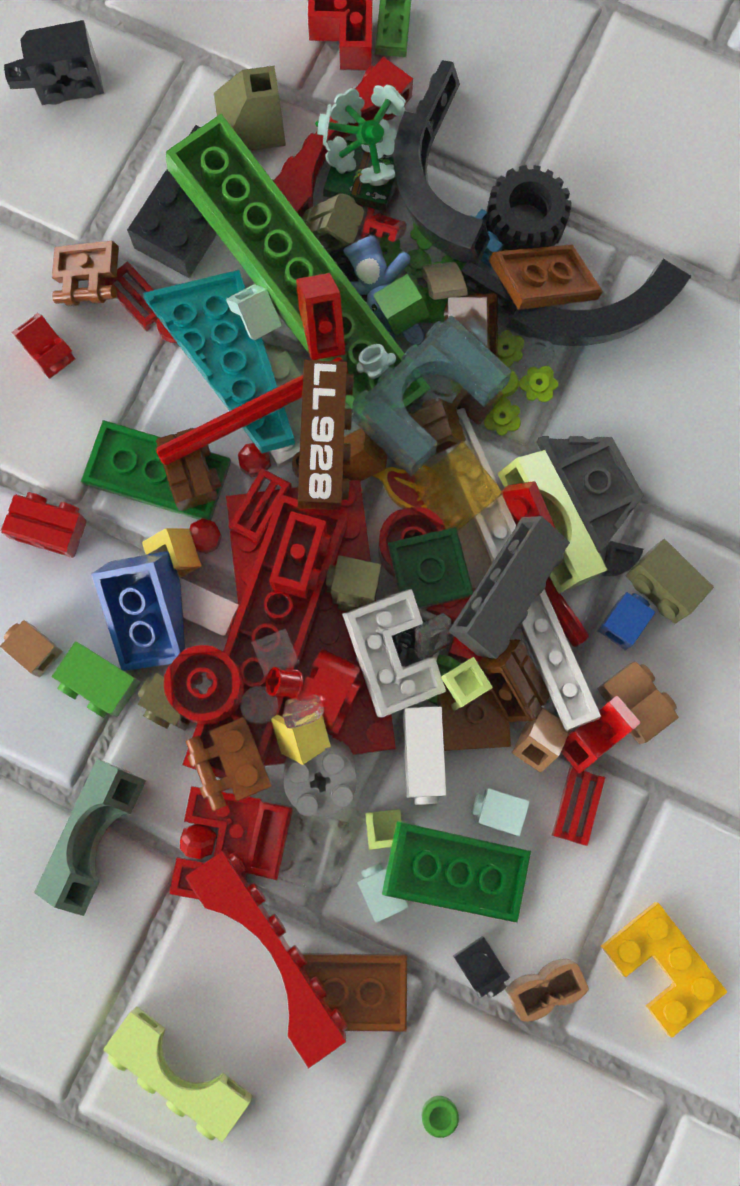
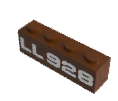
(322, 435)

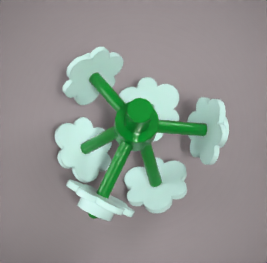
(373, 134)

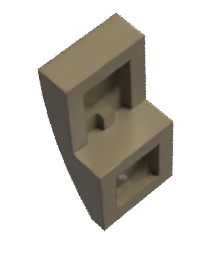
(444, 280)

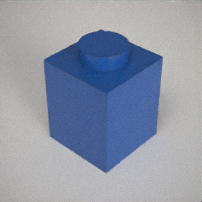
(627, 620)

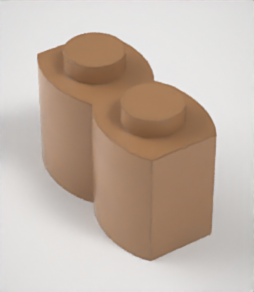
(637, 691)
(555, 984)

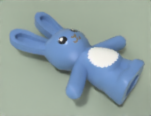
(375, 275)

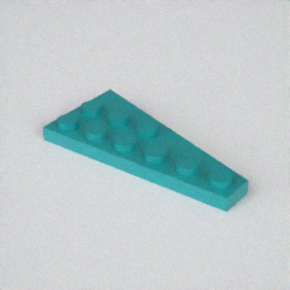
(222, 349)

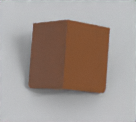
(366, 456)

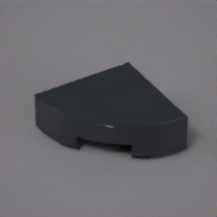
(620, 558)

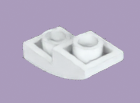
(207, 608)

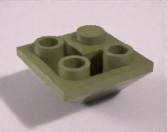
(253, 107)

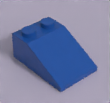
(142, 609)

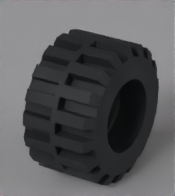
(533, 189)

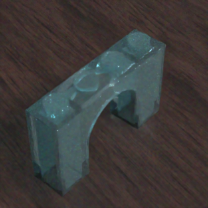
(447, 352)

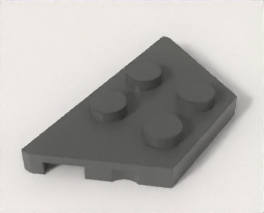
(595, 482)

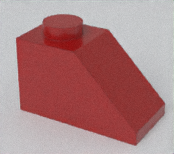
(321, 315)

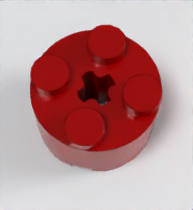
(404, 525)
(188, 672)
(336, 684)

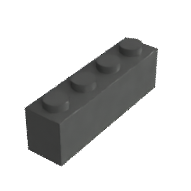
(510, 587)

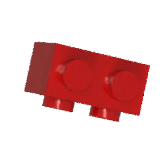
(298, 555)

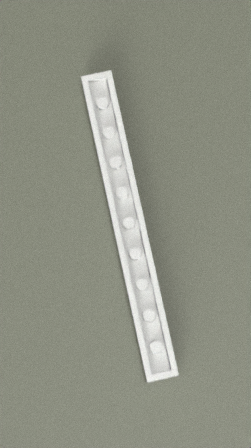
(541, 625)

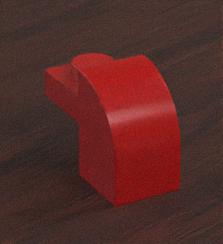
(44, 345)
(597, 737)

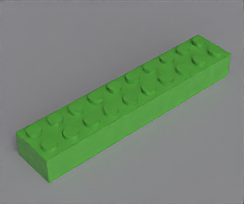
(273, 241)

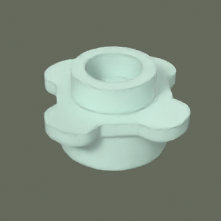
(375, 360)

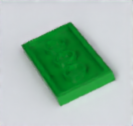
(129, 466)
(456, 872)

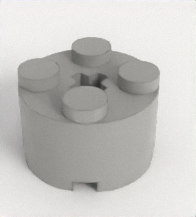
(326, 793)

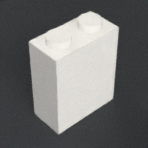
(424, 754)

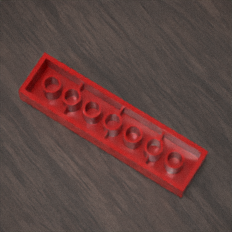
(270, 611)

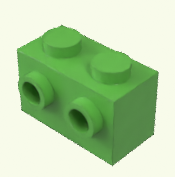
(96, 680)

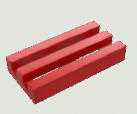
(391, 225)
(128, 268)
(247, 531)
(586, 831)

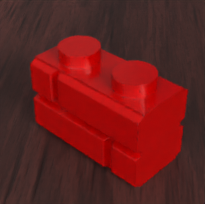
(44, 525)

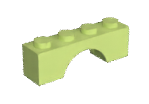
(581, 558)
(211, 1104)

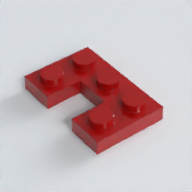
(235, 833)

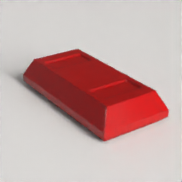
(268, 840)

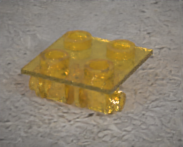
(456, 487)

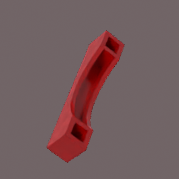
(300, 172)
(312, 1024)

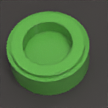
(440, 1116)

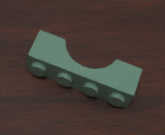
(71, 872)

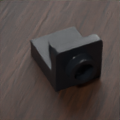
(482, 968)

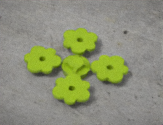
(527, 384)

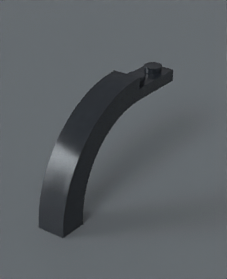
(444, 227)
(583, 326)

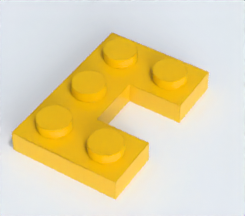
(693, 982)

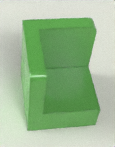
(401, 304)

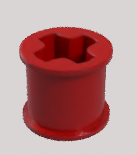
(284, 682)

